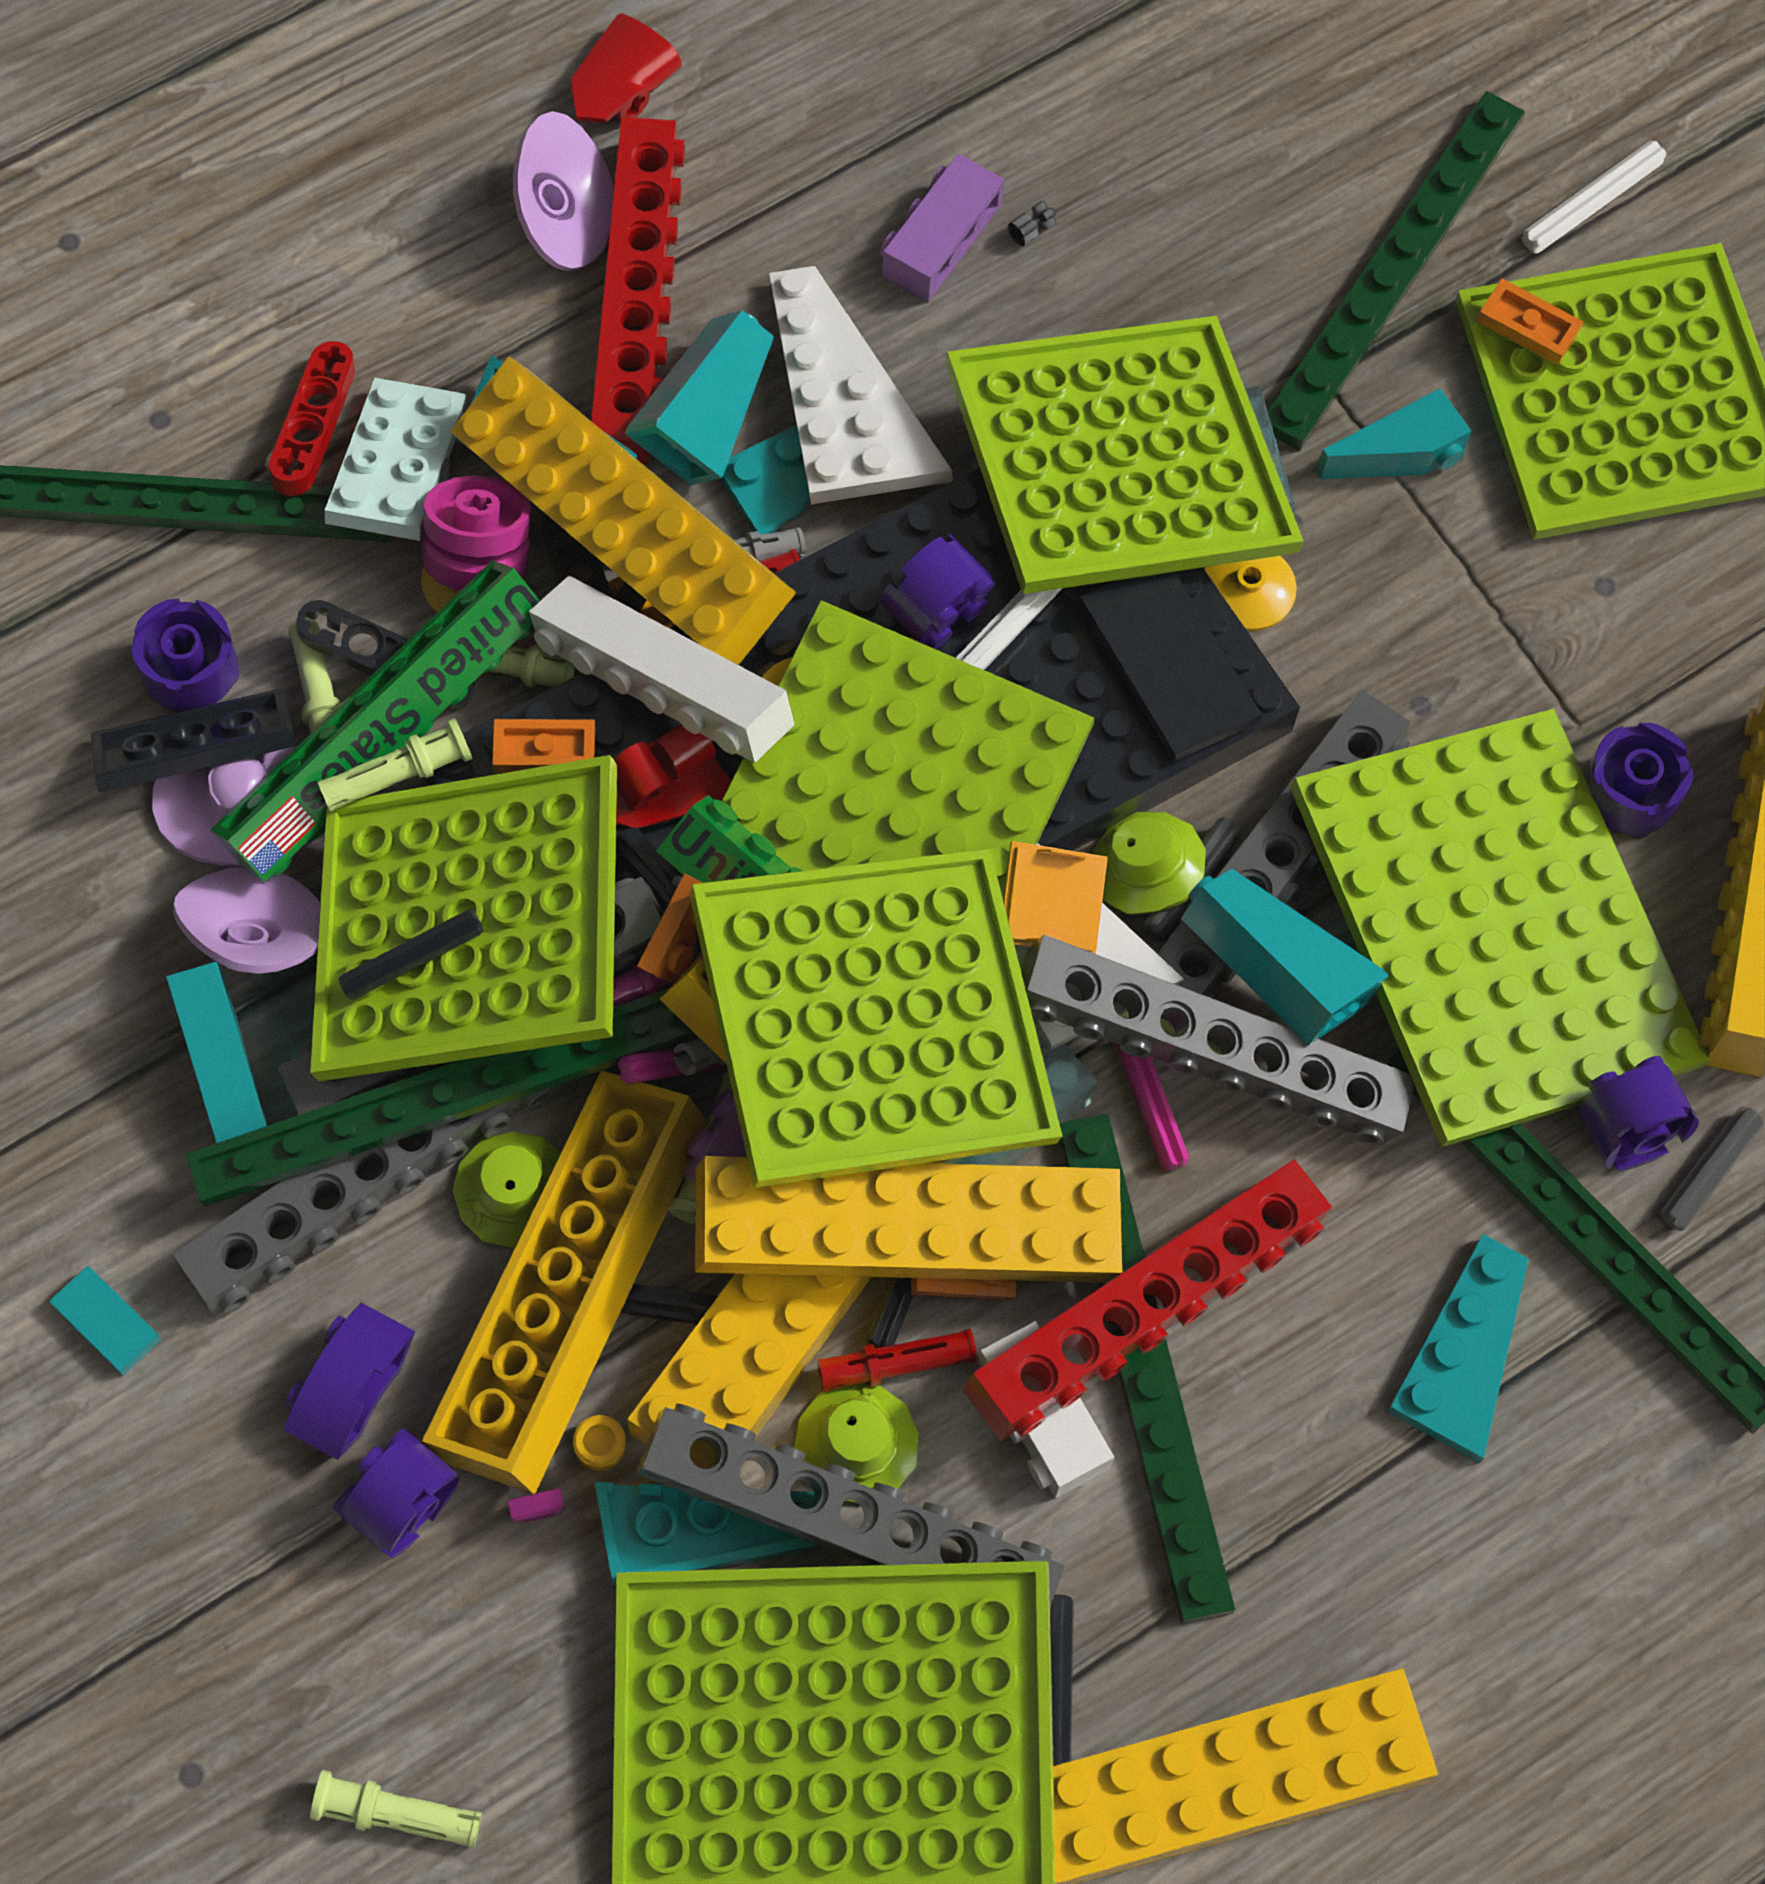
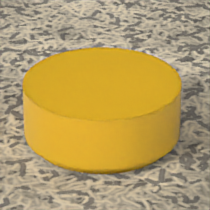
(599, 1442)

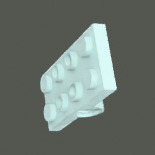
(395, 458)

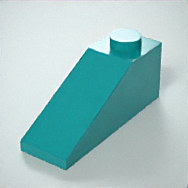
(1400, 444)

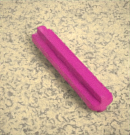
(653, 1066)
(1155, 1111)

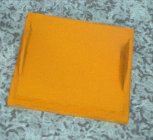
(1054, 895)

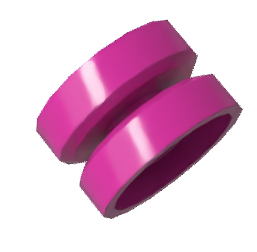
(470, 525)

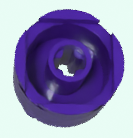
(938, 591)
(185, 654)
(1639, 778)
(1636, 1114)
(397, 1493)

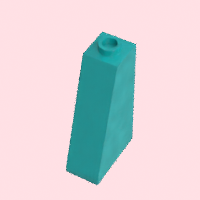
(704, 399)
(1282, 955)
(217, 1051)

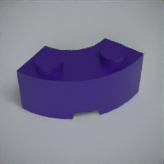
(347, 1380)

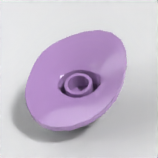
(562, 192)
(196, 800)
(249, 921)

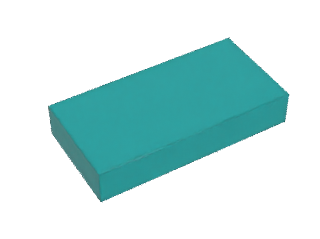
(105, 1320)

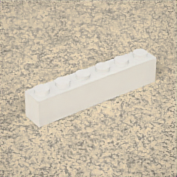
(662, 669)

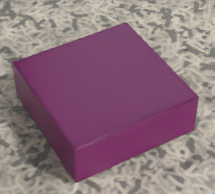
(537, 1506)

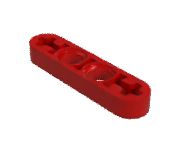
(317, 418)

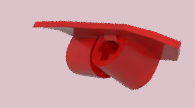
(622, 71)
(666, 778)

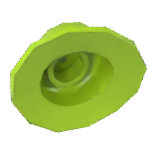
(1154, 871)
(481, 1179)
(876, 1448)

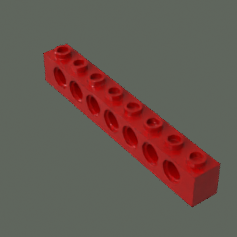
(641, 147)
(1011, 1407)

